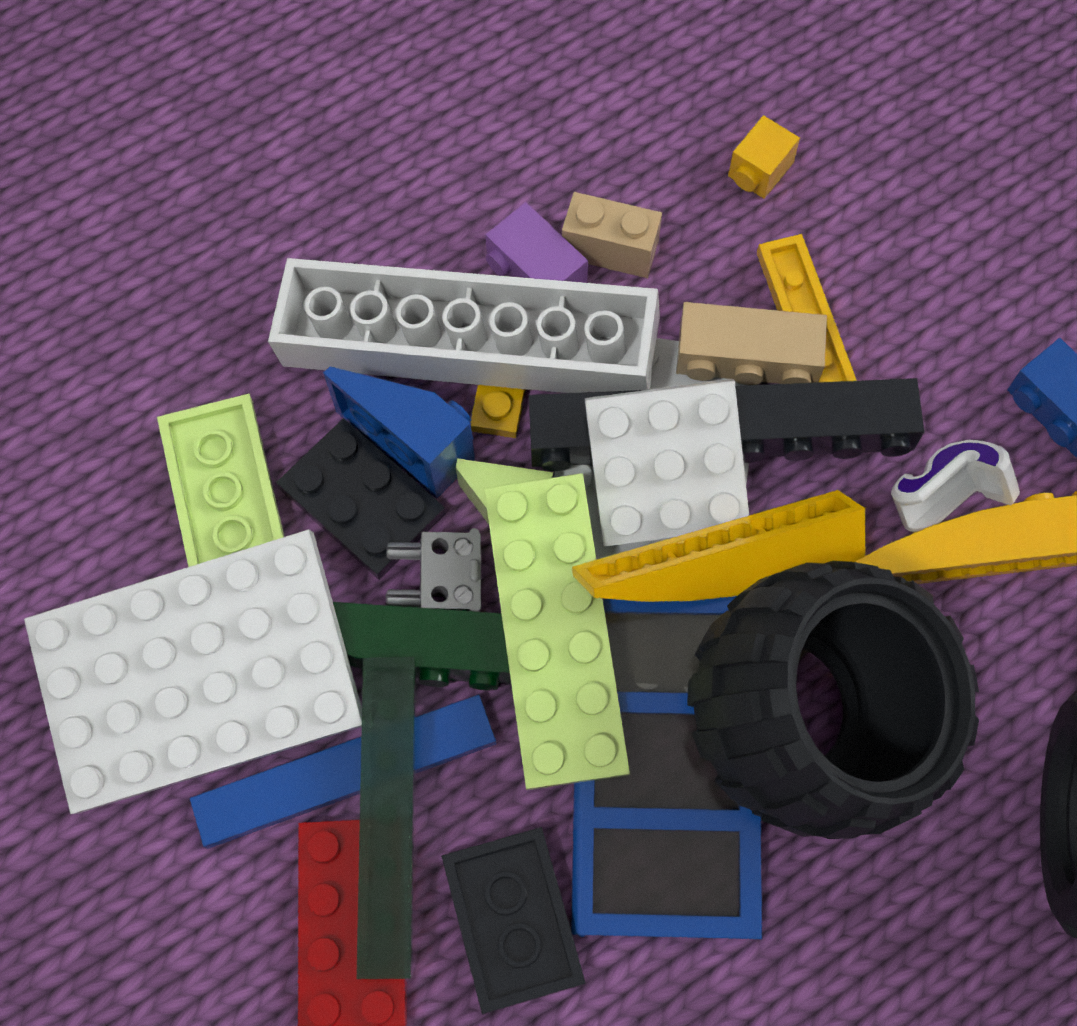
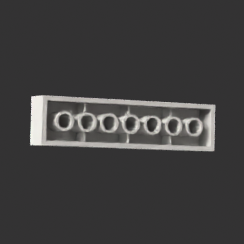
(465, 327)

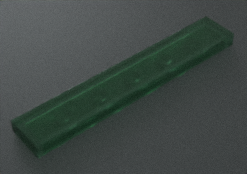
(386, 819)

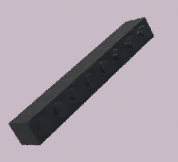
(773, 421)

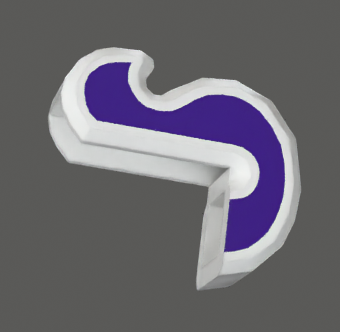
(951, 479)

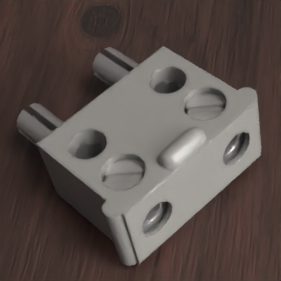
(450, 575)

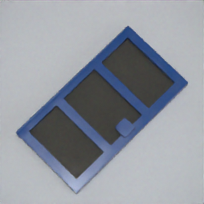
(666, 842)

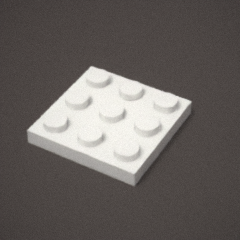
(666, 461)

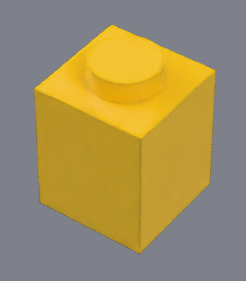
(763, 157)

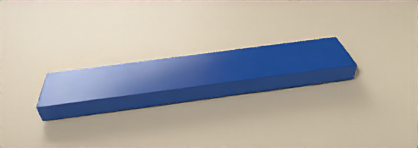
(331, 775)

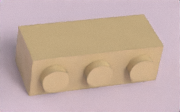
(750, 344)

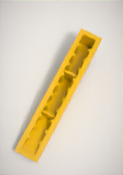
(987, 543)
(732, 554)

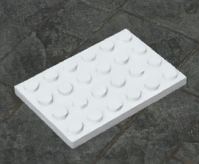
(193, 672)

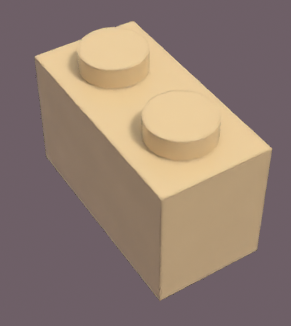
(613, 233)

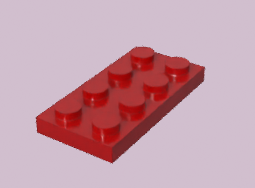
(328, 935)

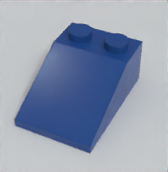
(406, 425)

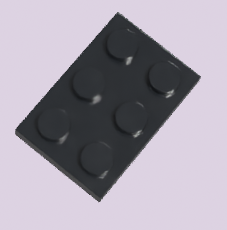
(360, 497)
(512, 920)

